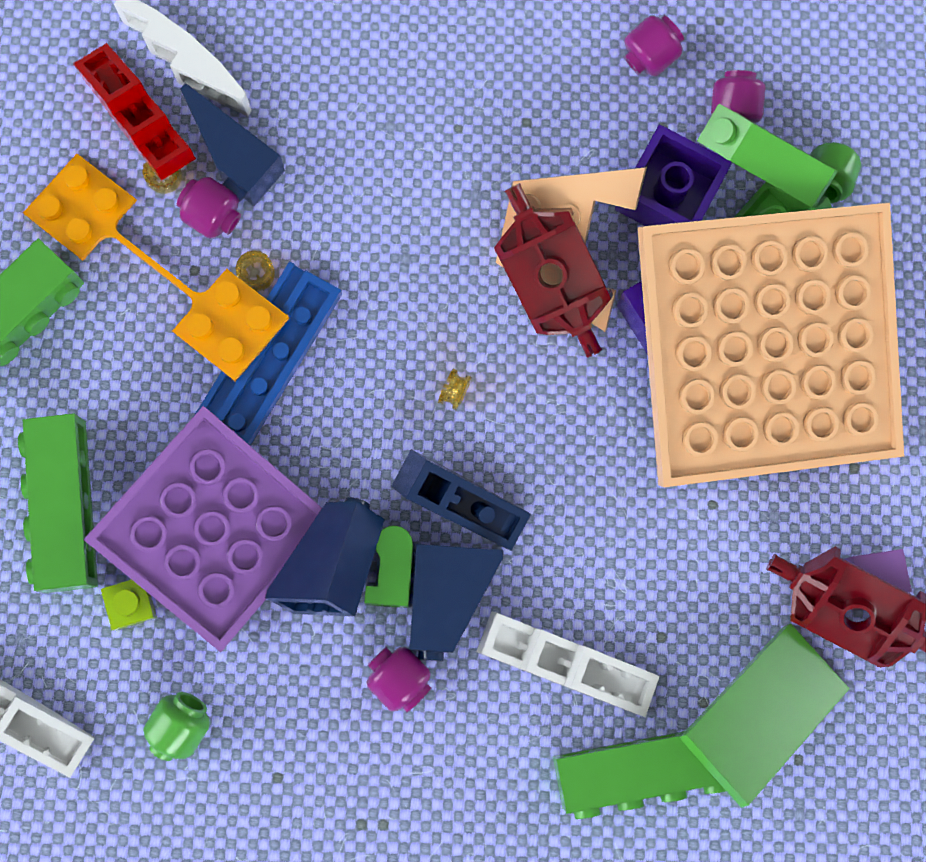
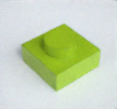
(127, 605)

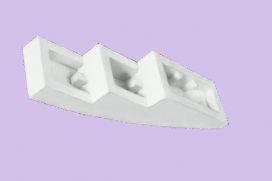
(188, 58)
(568, 664)
(40, 731)

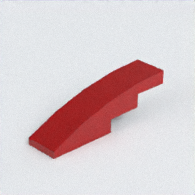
(134, 111)

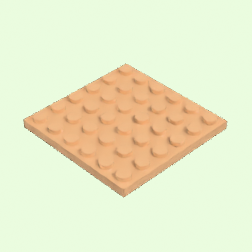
(771, 343)

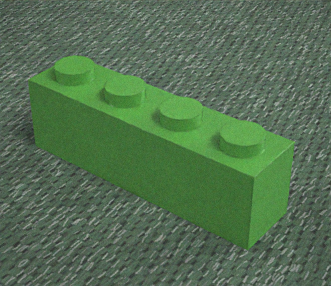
(31, 294)
(57, 503)
(629, 774)

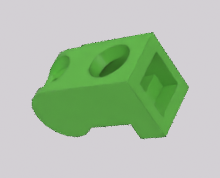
(395, 569)

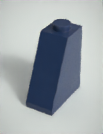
(330, 561)
(446, 594)

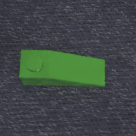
(766, 156)

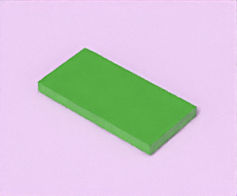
(764, 715)

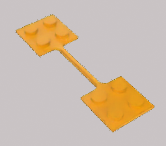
(225, 322)

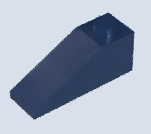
(241, 158)
(460, 500)

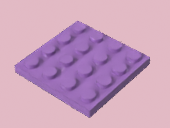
(206, 528)

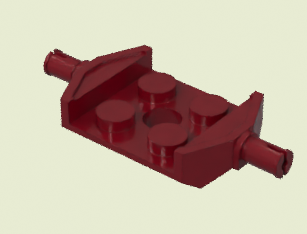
(552, 237)
(832, 586)

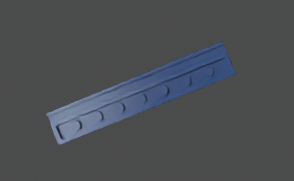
(252, 397)

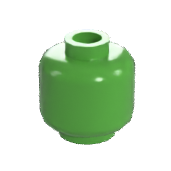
(843, 160)
(176, 726)

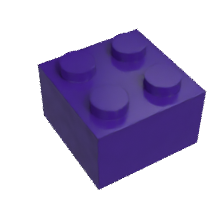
(677, 180)

